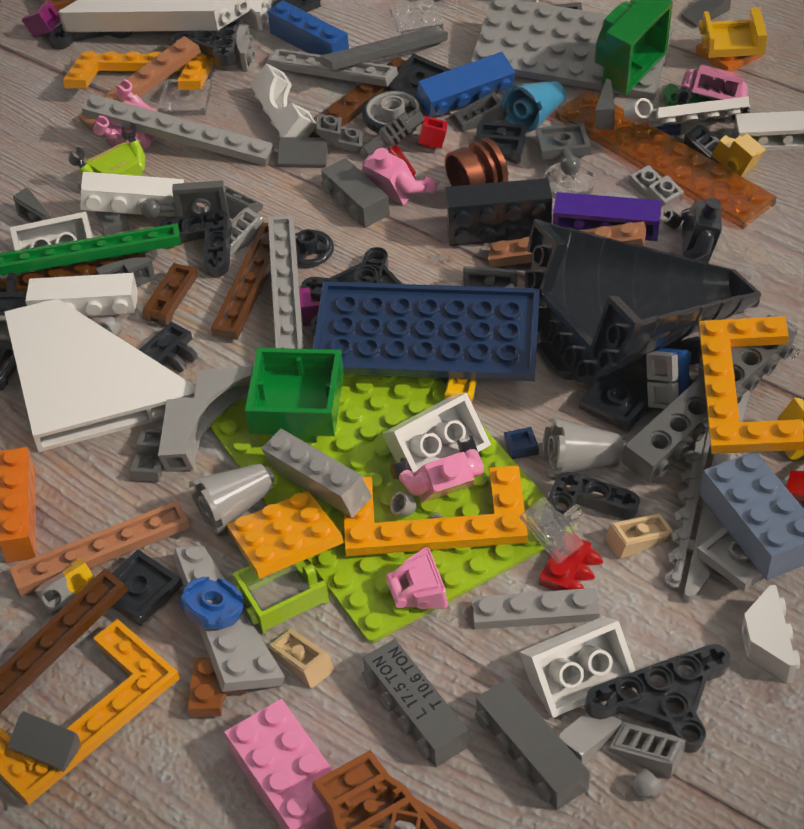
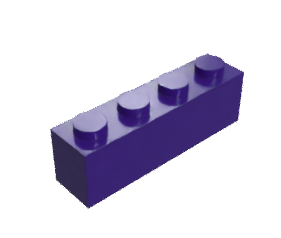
(595, 211)

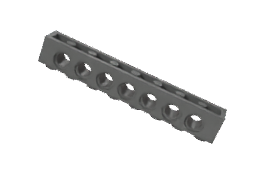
(687, 415)

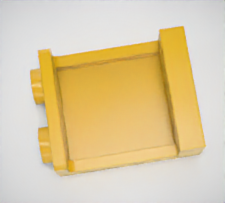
(734, 37)

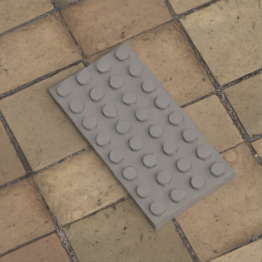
(552, 44)

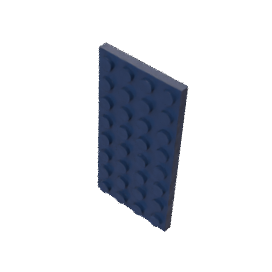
(430, 330)

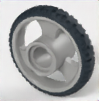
(392, 105)

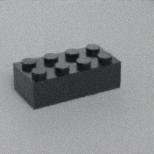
(496, 210)

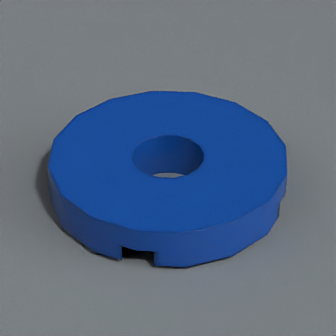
(212, 615)

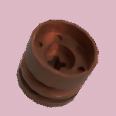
(476, 164)

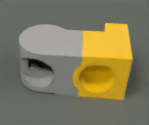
(64, 586)

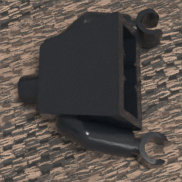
(699, 228)

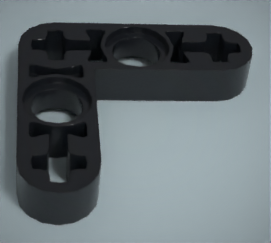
(210, 231)
(579, 495)

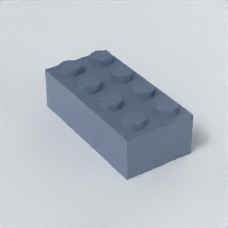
(757, 513)

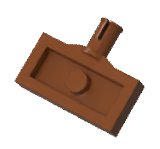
(205, 691)

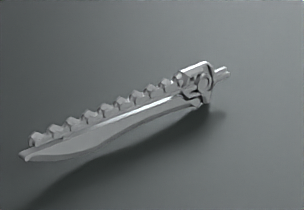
(708, 523)

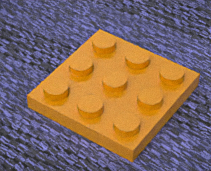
(284, 534)

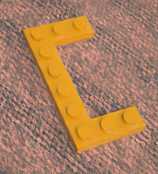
(89, 63)
(725, 429)
(502, 527)
(147, 681)

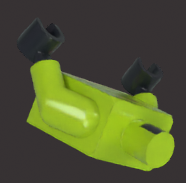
(121, 159)

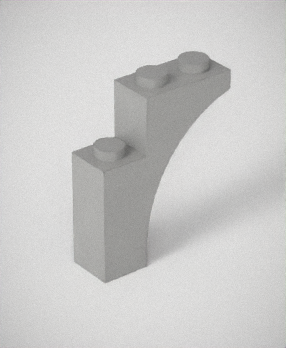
(190, 418)

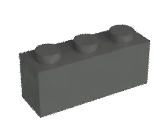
(355, 192)

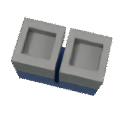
(668, 375)

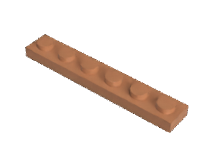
(154, 72)
(515, 251)
(101, 546)

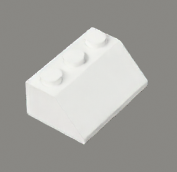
(51, 232)
(435, 432)
(576, 661)

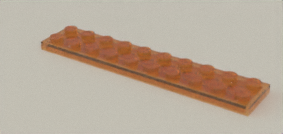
(688, 168)

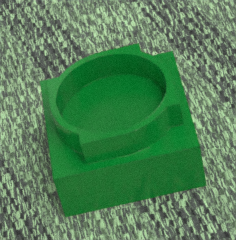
(633, 41)
(295, 392)

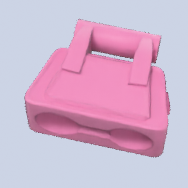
(424, 583)

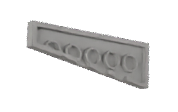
(235, 651)

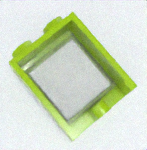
(280, 594)

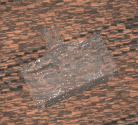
(553, 528)

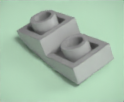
(244, 46)
(654, 186)

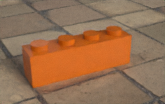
(17, 505)

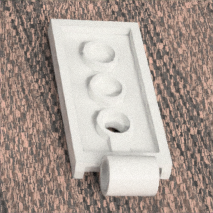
(682, 113)

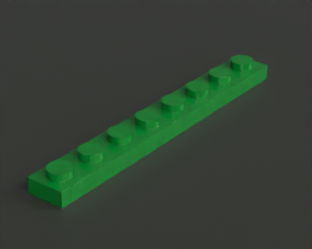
(90, 249)

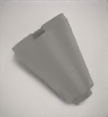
(579, 447)
(230, 493)

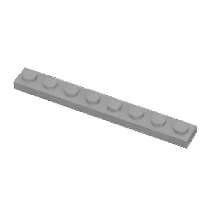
(179, 129)
(285, 282)

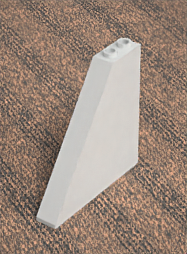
(150, 15)
(83, 377)

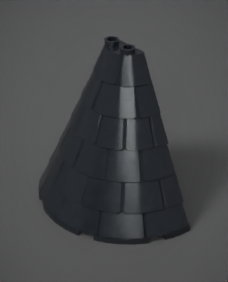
(620, 300)

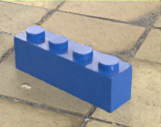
(305, 30)
(465, 84)

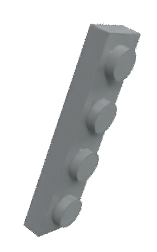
(535, 608)

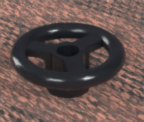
(309, 244)

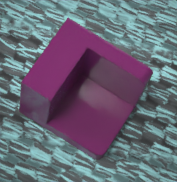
(43, 20)
(308, 308)

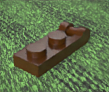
(169, 293)

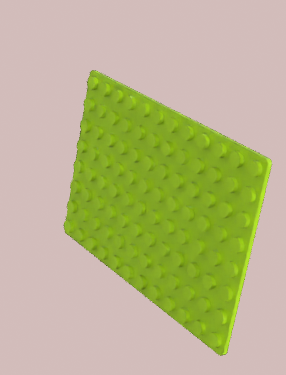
(359, 582)

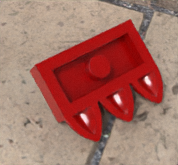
(574, 568)

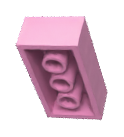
(281, 766)

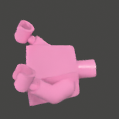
(112, 131)
(394, 176)

